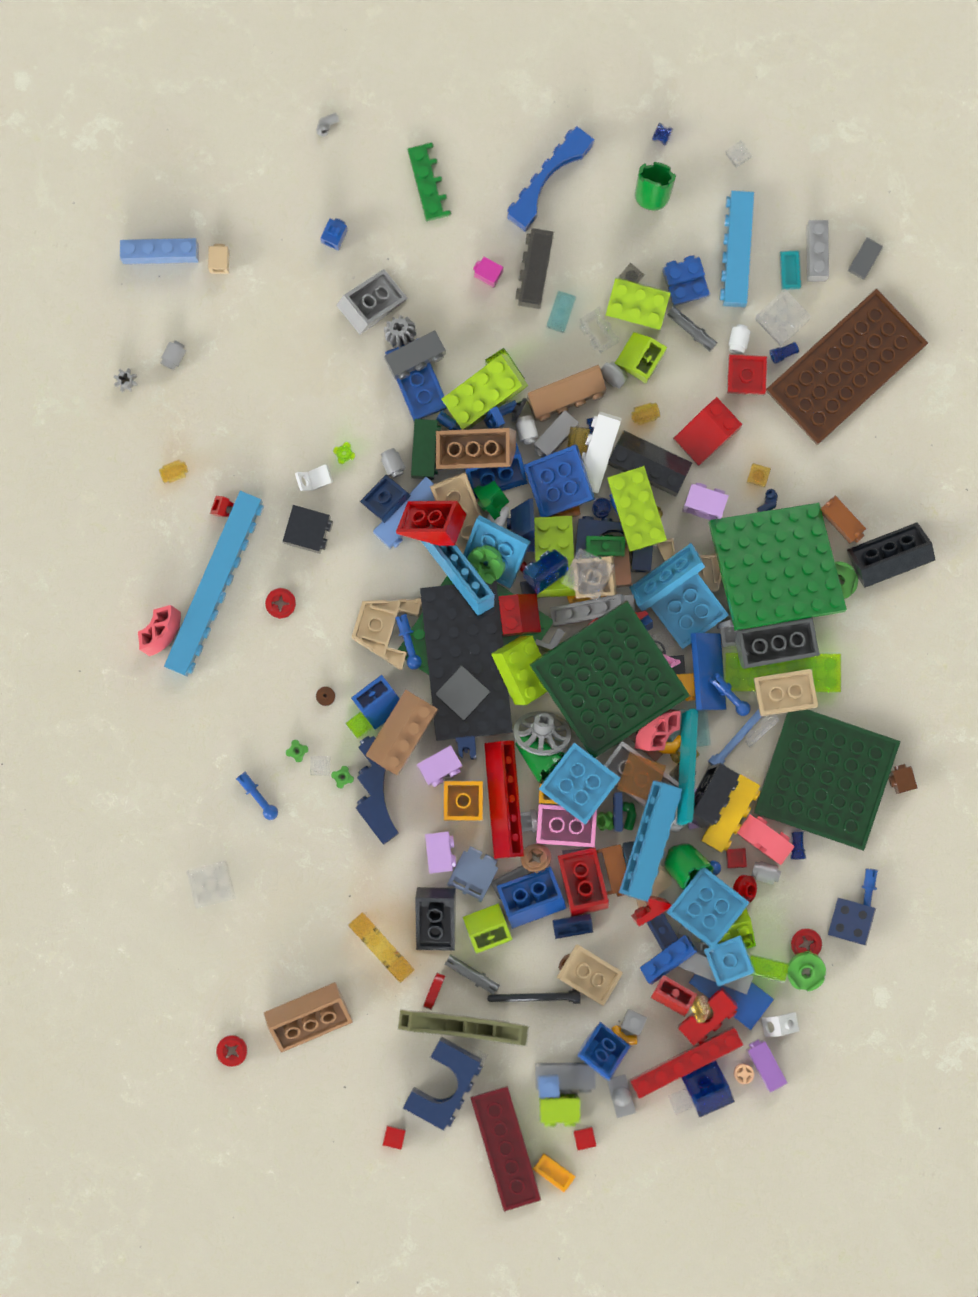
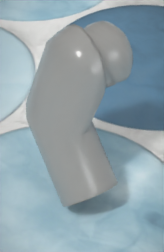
(324, 124)

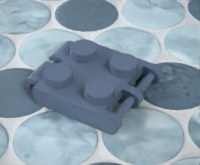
(474, 873)

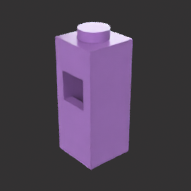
(766, 1065)

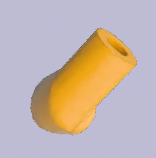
(672, 747)
(630, 1039)

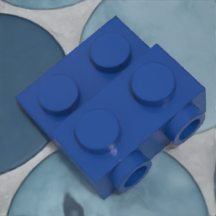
(685, 280)

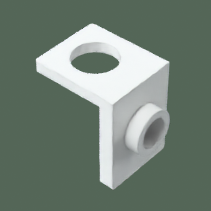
(314, 479)
(783, 1025)

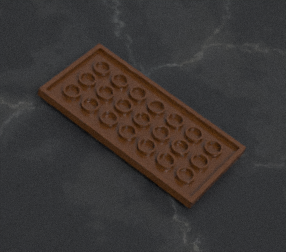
(846, 366)

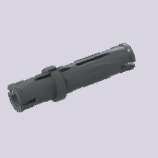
(689, 326)
(471, 974)

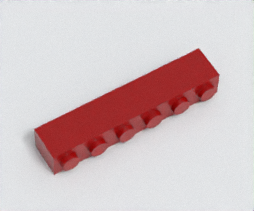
(504, 799)
(686, 1062)

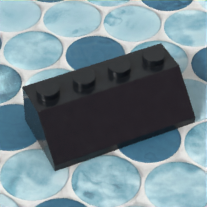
(662, 467)
(891, 554)

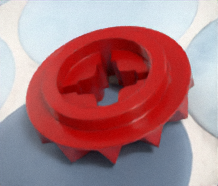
(274, 596)
(810, 935)
(222, 1051)

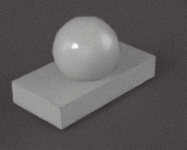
(621, 1096)

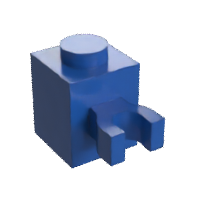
(334, 233)

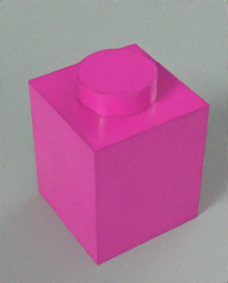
(488, 271)

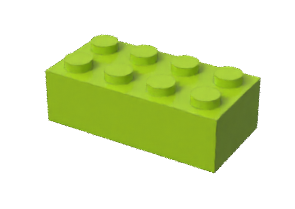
(483, 391)
(637, 509)
(555, 534)

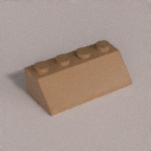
(566, 393)
(475, 448)
(401, 732)
(307, 1017)

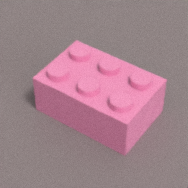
(560, 827)

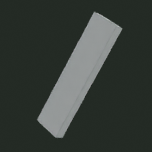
(584, 610)
(699, 965)

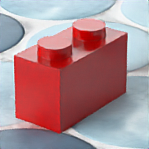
(674, 996)

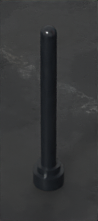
(572, 995)

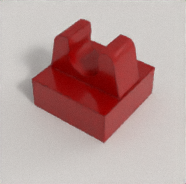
(220, 505)

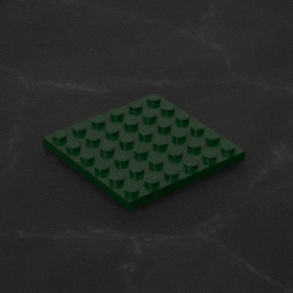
(609, 679)
(827, 777)

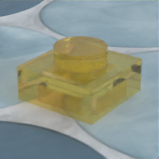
(758, 475)
(701, 1009)

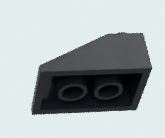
(435, 918)

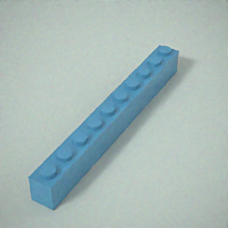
(213, 584)

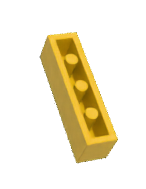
(718, 835)

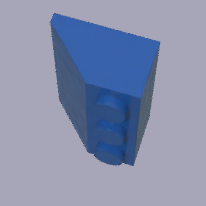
(504, 476)
(531, 897)

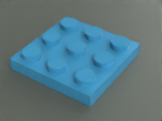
(506, 542)
(689, 610)
(579, 783)
(708, 907)

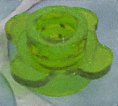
(344, 448)

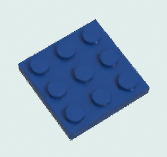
(559, 481)

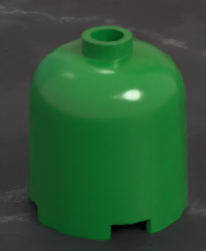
(654, 186)
(684, 863)

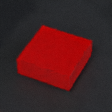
(736, 858)
(394, 1137)
(584, 1138)

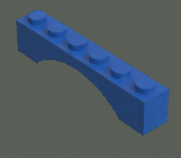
(573, 149)

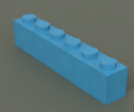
(738, 249)
(463, 576)
(650, 841)

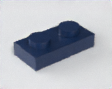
(572, 926)
(662, 931)

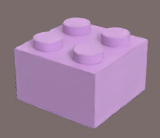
(705, 502)
(440, 766)
(439, 852)

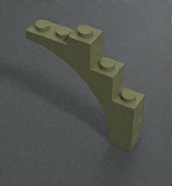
(463, 1026)

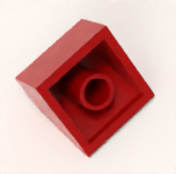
(519, 614)

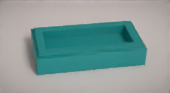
(790, 270)

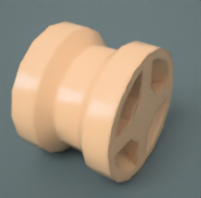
(743, 1077)

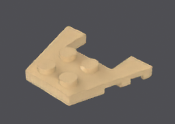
(710, 574)
(376, 625)

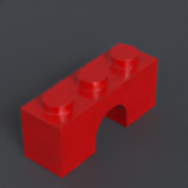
(722, 1005)

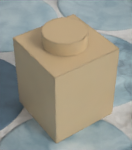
(218, 258)

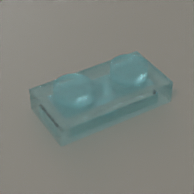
(561, 311)

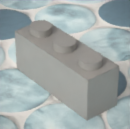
(817, 251)

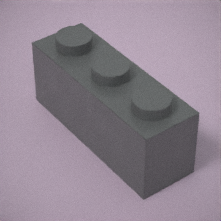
(415, 355)

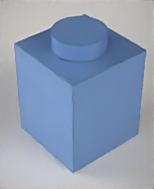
(548, 1086)

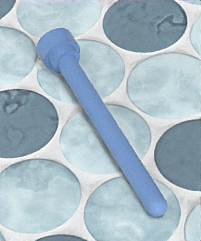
(719, 758)

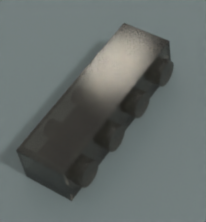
(535, 269)

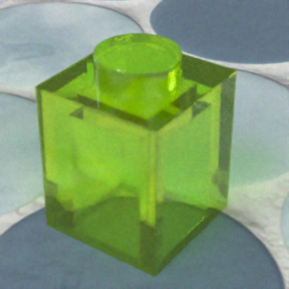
(359, 725)

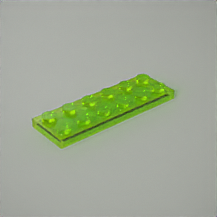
(825, 672)

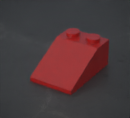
(708, 431)
(432, 521)
(583, 882)

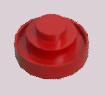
(746, 887)

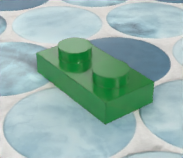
(606, 545)

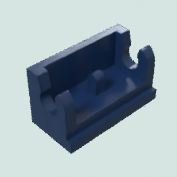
(466, 743)

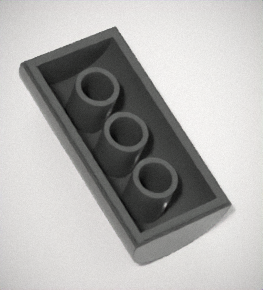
(776, 643)

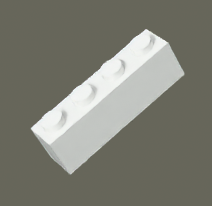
(600, 448)

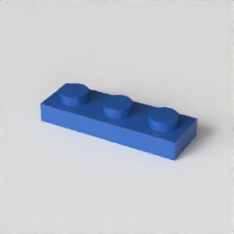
(668, 959)

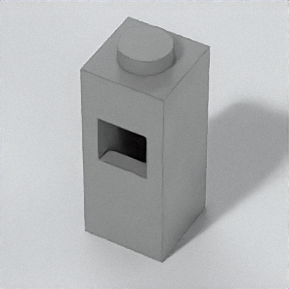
(555, 435)

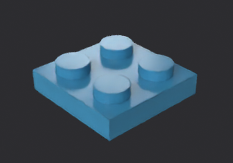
(729, 961)

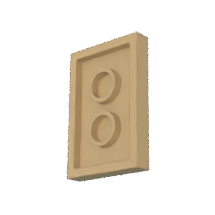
(785, 692)
(589, 975)

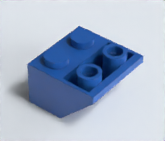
(376, 701)

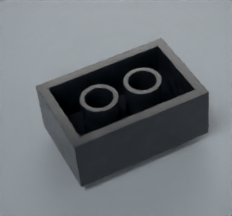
(713, 794)

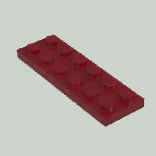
(505, 1148)

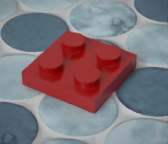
(747, 374)

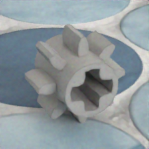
(123, 375)

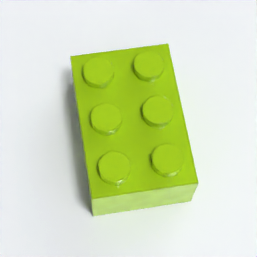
(638, 303)
(516, 672)
(560, 1110)

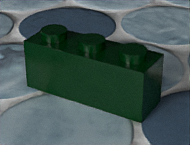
(424, 449)

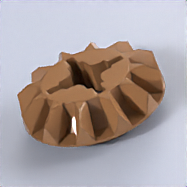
(538, 850)

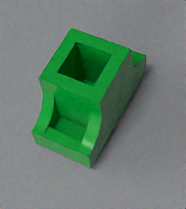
(491, 498)

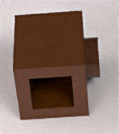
(902, 779)

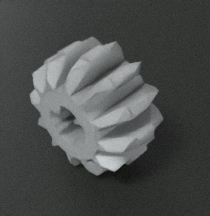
(400, 331)

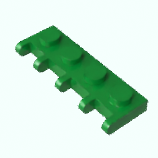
(426, 182)

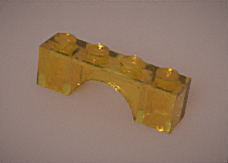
(381, 947)

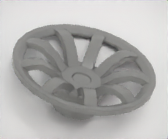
(542, 728)

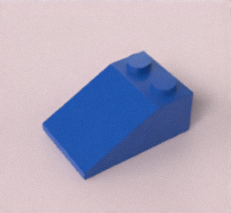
(603, 1050)

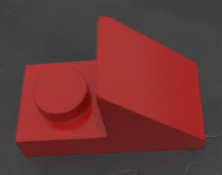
(654, 907)

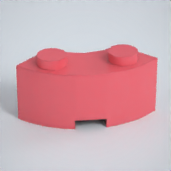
(160, 630)
(655, 734)
(765, 839)

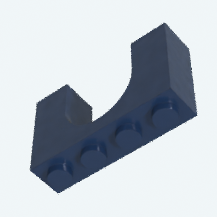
(589, 527)
(440, 1111)

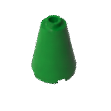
(540, 765)

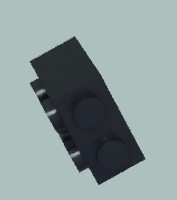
(307, 529)

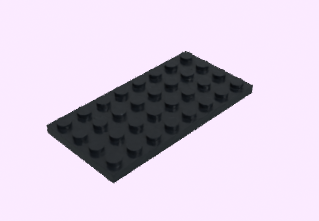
(462, 638)

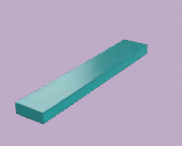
(687, 766)

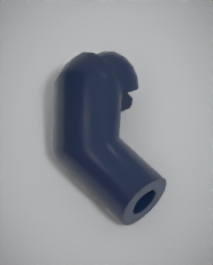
(770, 501)

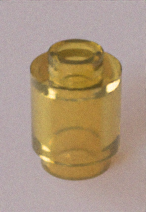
(645, 413)
(173, 471)

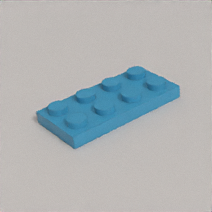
(667, 577)

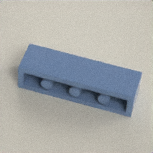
(159, 251)
(387, 531)

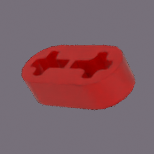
(434, 990)

